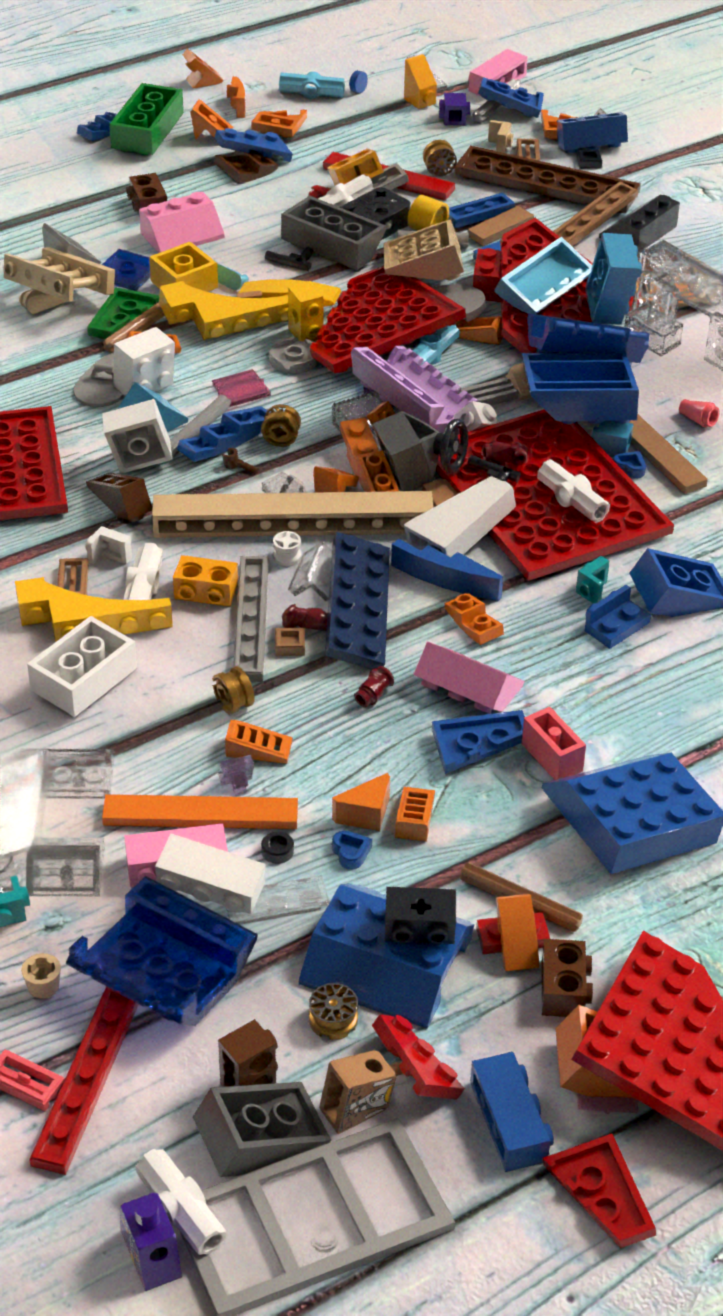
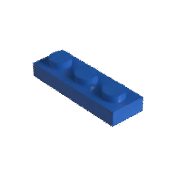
(479, 210)

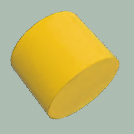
(427, 212)

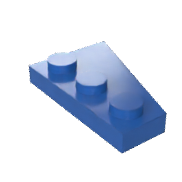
(519, 99)
(245, 141)
(476, 737)

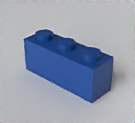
(592, 132)
(510, 1111)

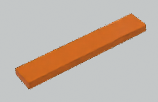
(200, 811)

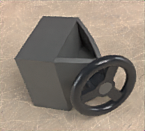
(415, 447)

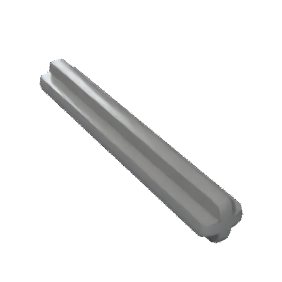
(490, 106)
(205, 418)

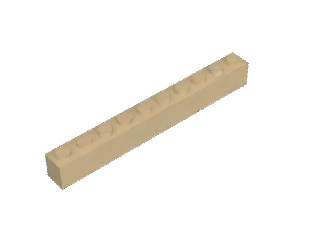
(278, 512)

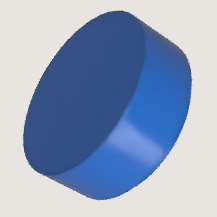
(358, 81)

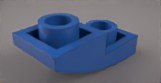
(98, 129)

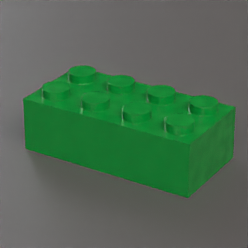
(146, 119)

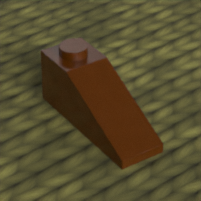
(122, 495)

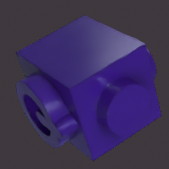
(454, 109)

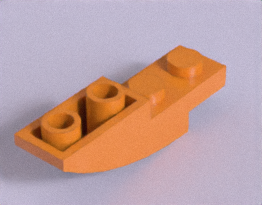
(366, 458)

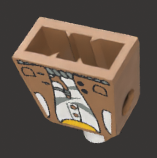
(358, 1089)

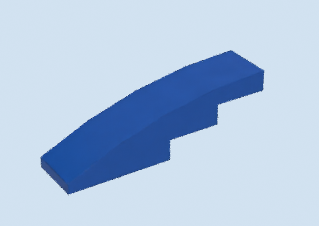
(233, 431)
(451, 573)

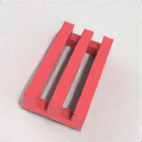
(23, 1086)

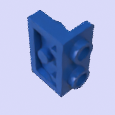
(615, 618)

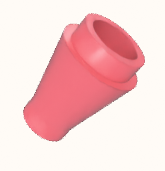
(700, 412)

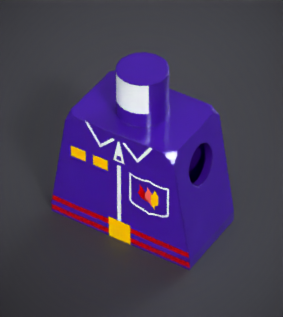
(144, 1230)

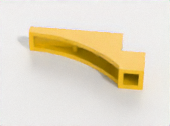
(219, 314)
(66, 609)

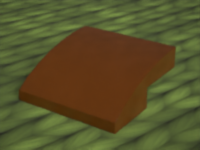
(245, 166)

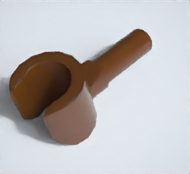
(232, 461)

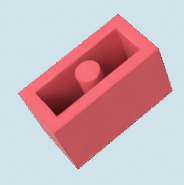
(553, 744)

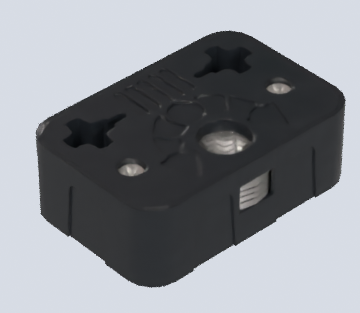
(382, 207)

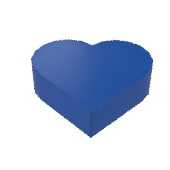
(631, 463)
(351, 848)

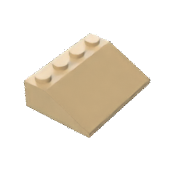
(425, 254)

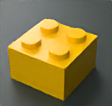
(184, 264)

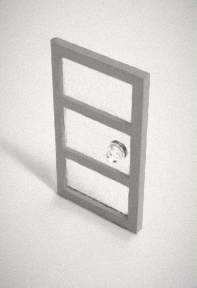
(318, 1217)

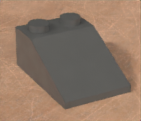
(258, 1125)

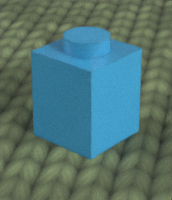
(613, 437)

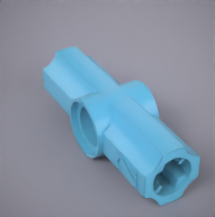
(300, 83)
(433, 345)

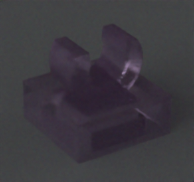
(236, 772)

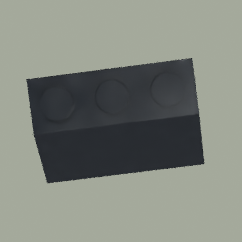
(648, 221)

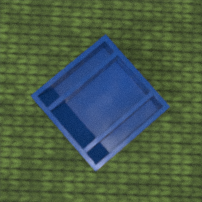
(583, 386)
(638, 810)

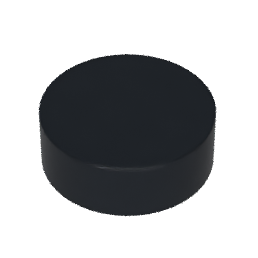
(277, 847)

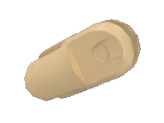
(38, 301)

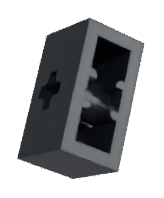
(420, 915)

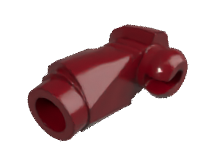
(505, 452)
(304, 618)
(374, 686)

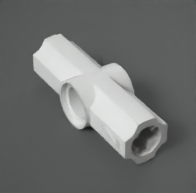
(347, 192)
(573, 491)
(143, 576)
(182, 1201)

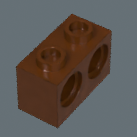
(145, 190)
(564, 976)
(248, 1056)

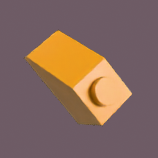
(419, 82)

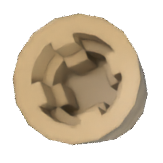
(42, 975)

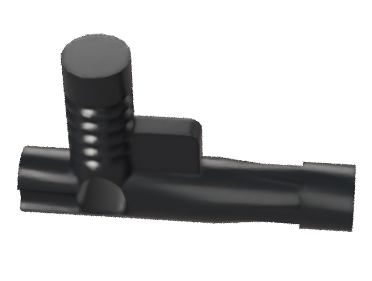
(293, 260)
(498, 471)

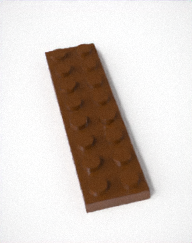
(536, 176)

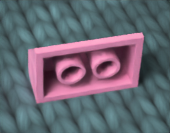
(181, 221)
(466, 678)

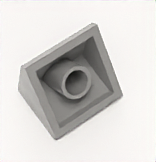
(61, 242)

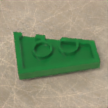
(120, 310)

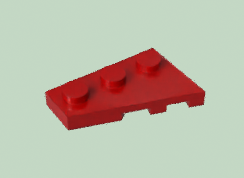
(418, 1059)
(604, 1188)

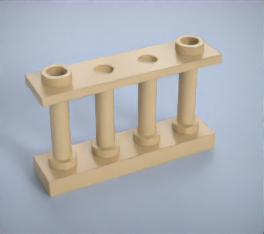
(59, 274)

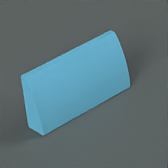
(544, 277)

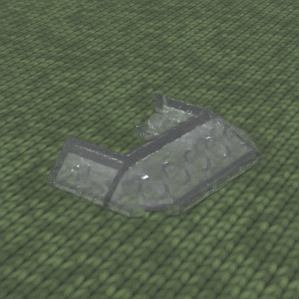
(674, 276)
(50, 864)

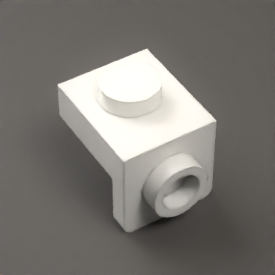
(477, 415)
(110, 545)

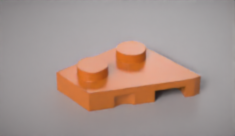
(278, 122)

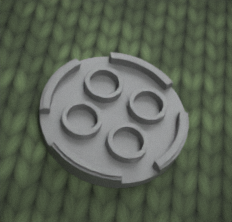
(467, 296)

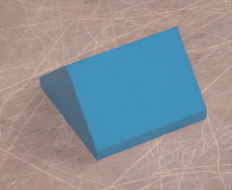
(170, 415)

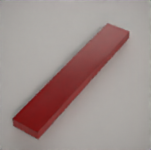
(417, 182)
(83, 1083)

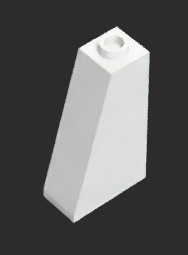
(463, 518)

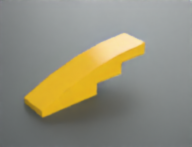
(279, 287)

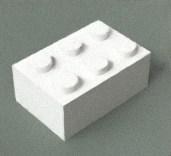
(82, 666)

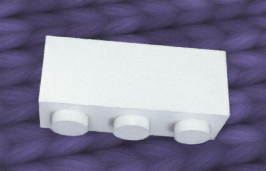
(210, 874)

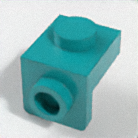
(592, 578)
(13, 904)

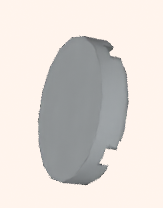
(292, 356)

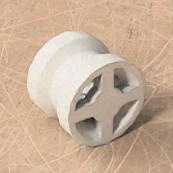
(287, 548)

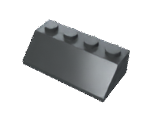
(332, 232)

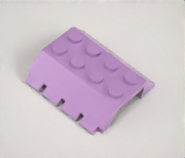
(409, 385)

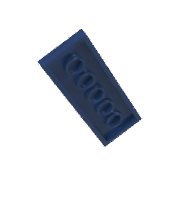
(358, 601)

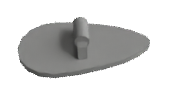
(96, 384)

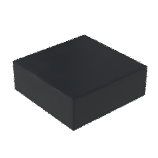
(589, 159)

